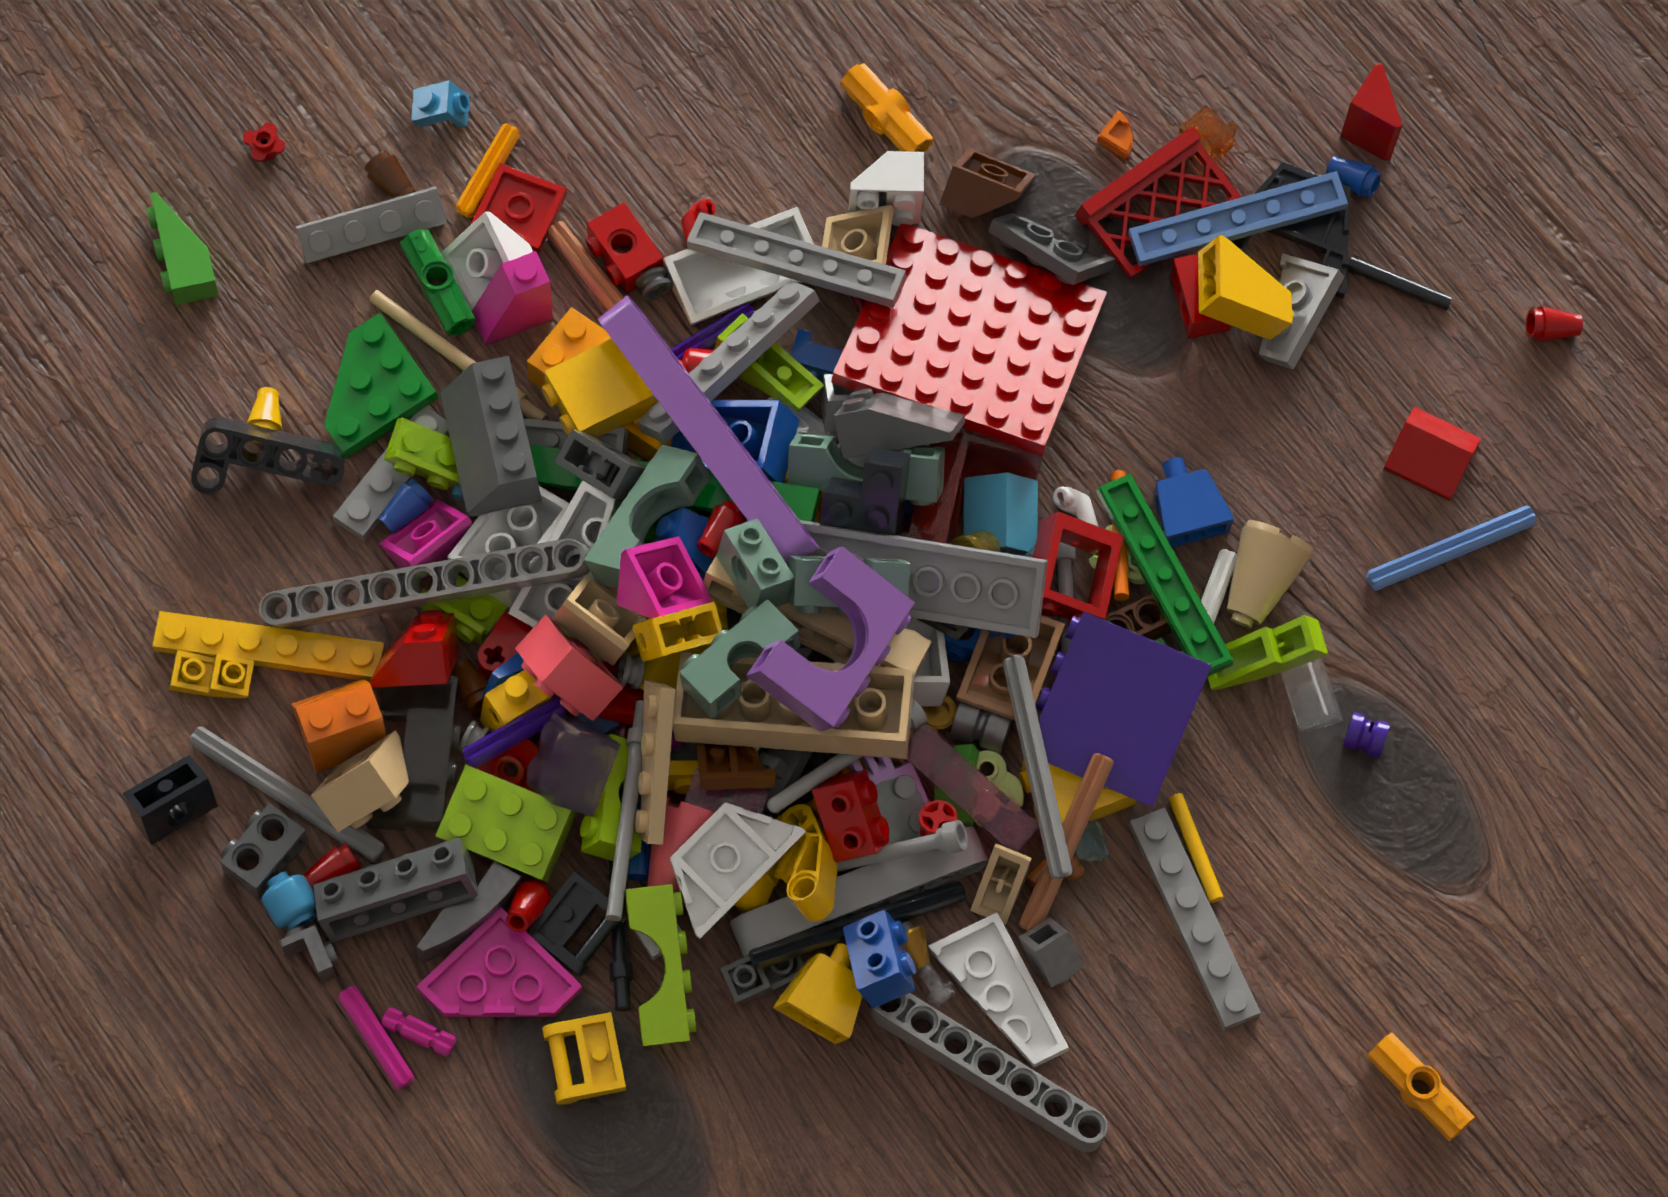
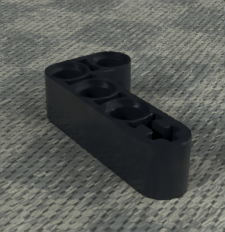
(267, 460)

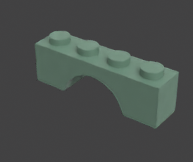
(818, 459)
(668, 482)

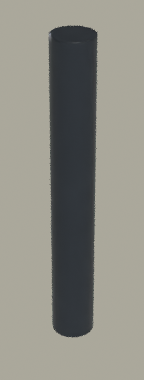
(1399, 283)

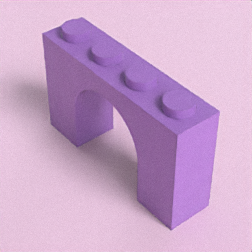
(876, 614)

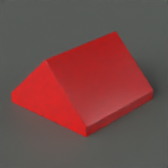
(1373, 116)
(1431, 453)

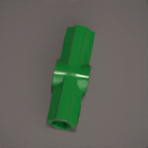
(445, 299)

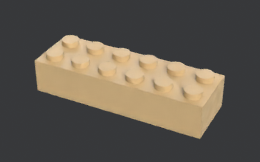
(874, 727)

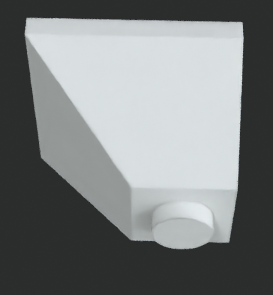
(480, 252)

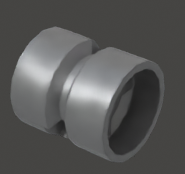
(980, 725)

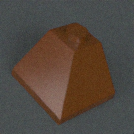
(982, 184)

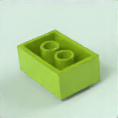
(506, 823)

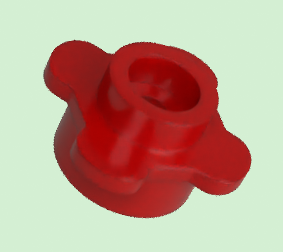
(266, 151)

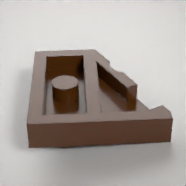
(731, 768)

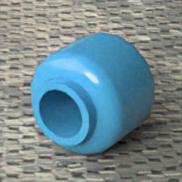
(289, 901)

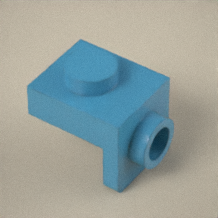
(440, 103)

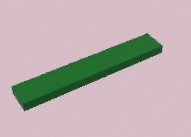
(1163, 573)

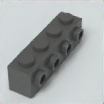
(395, 890)

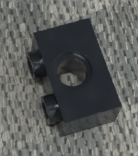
(170, 799)

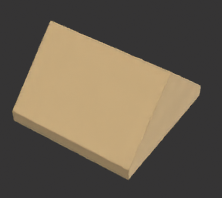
(860, 233)

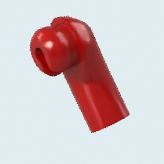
(688, 220)

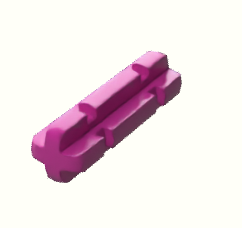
(418, 1031)

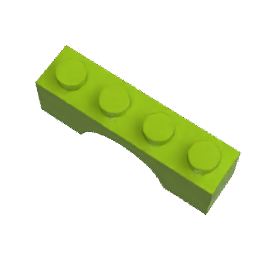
(665, 1015)

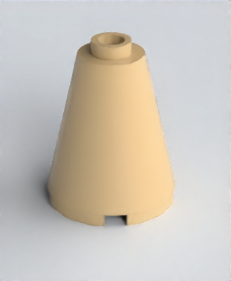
(1263, 571)

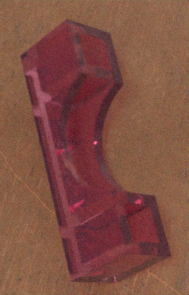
(970, 788)

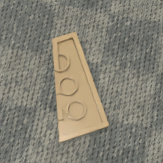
(655, 749)

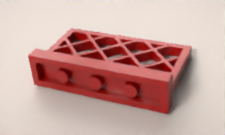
(1139, 179)

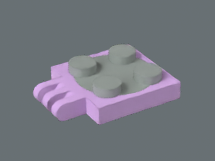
(899, 795)

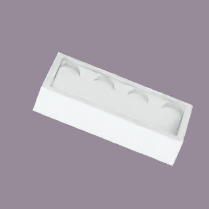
(715, 285)

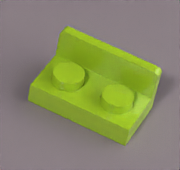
(422, 452)
(473, 615)

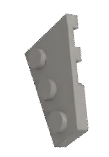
(1312, 292)

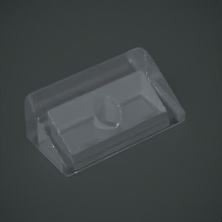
(1311, 696)

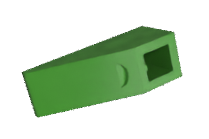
(186, 256)

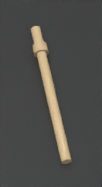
(443, 346)

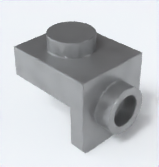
(321, 953)

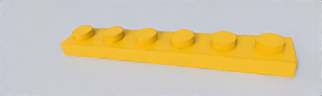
(269, 646)

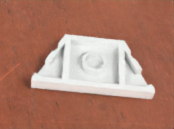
(727, 860)

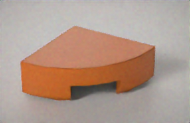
(1117, 136)

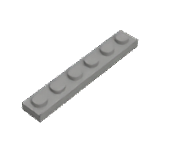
(796, 259)
(738, 352)
(1194, 919)

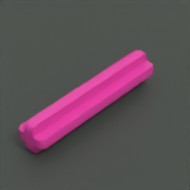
(376, 1037)

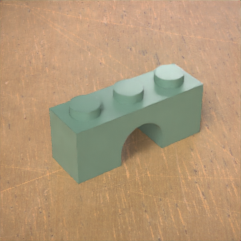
(810, 600)
(710, 676)

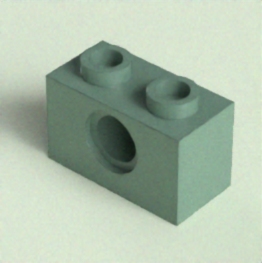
(755, 564)

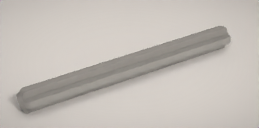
(1037, 767)
(282, 792)

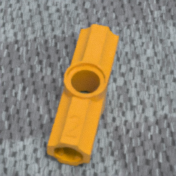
(885, 110)
(1437, 1106)

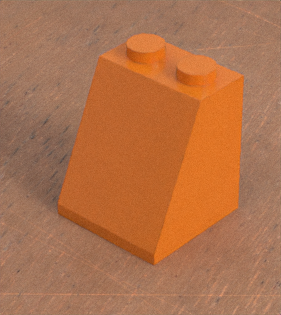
(339, 723)

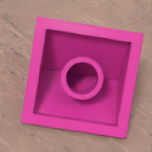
(427, 537)
(659, 579)

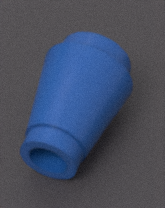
(1360, 176)
(405, 505)

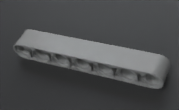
(862, 891)
(998, 1084)

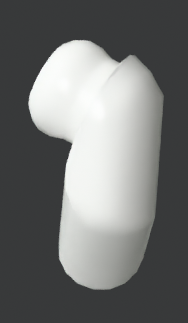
(1075, 503)

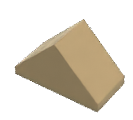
(1001, 883)

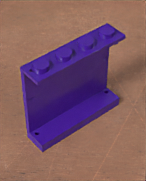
(1121, 701)

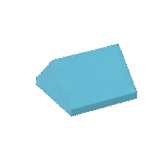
(1004, 507)

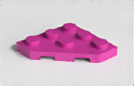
(499, 976)

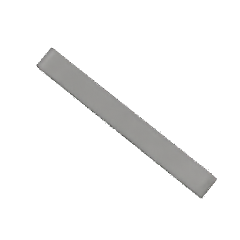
(408, 583)

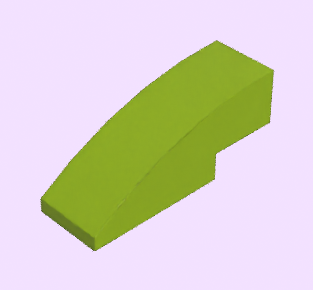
(1271, 652)

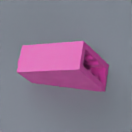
(514, 299)

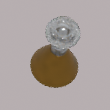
(918, 951)

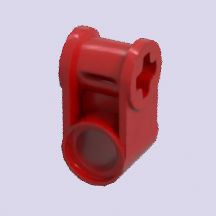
(501, 643)

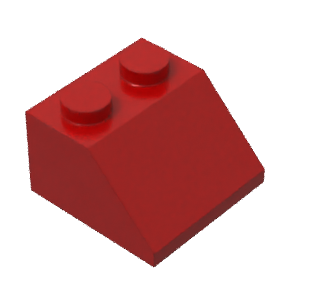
(420, 653)

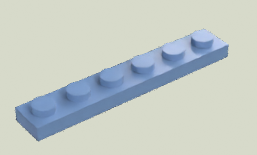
(1238, 218)

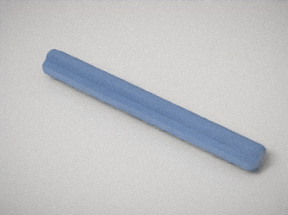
(1451, 548)

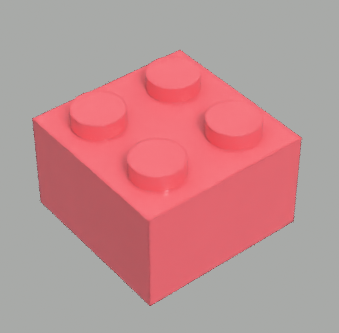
(567, 669)

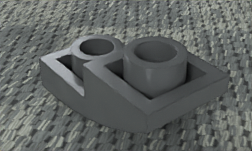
(748, 983)

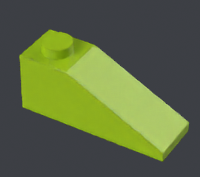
(777, 373)

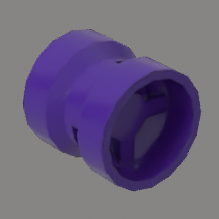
(1366, 735)

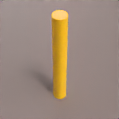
(1196, 848)

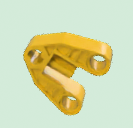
(804, 866)

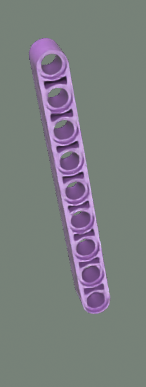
(705, 428)

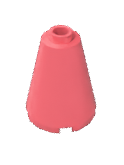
(679, 826)

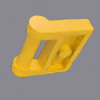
(597, 1055)

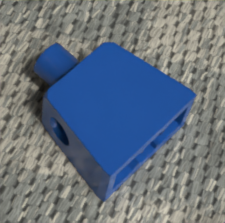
(1189, 505)

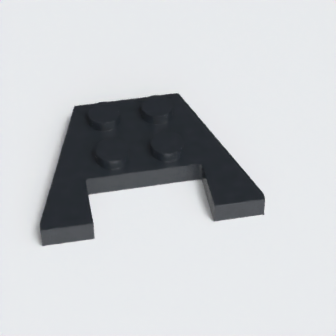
(1323, 233)

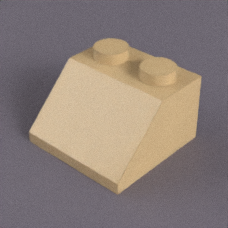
(597, 620)
(364, 784)

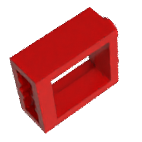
(1089, 538)

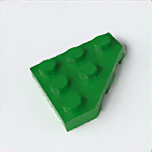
(374, 387)

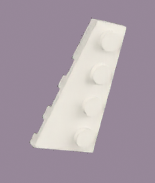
(998, 981)

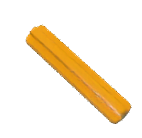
(481, 179)

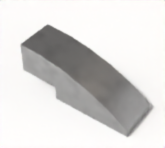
(462, 918)

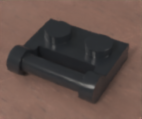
(567, 916)

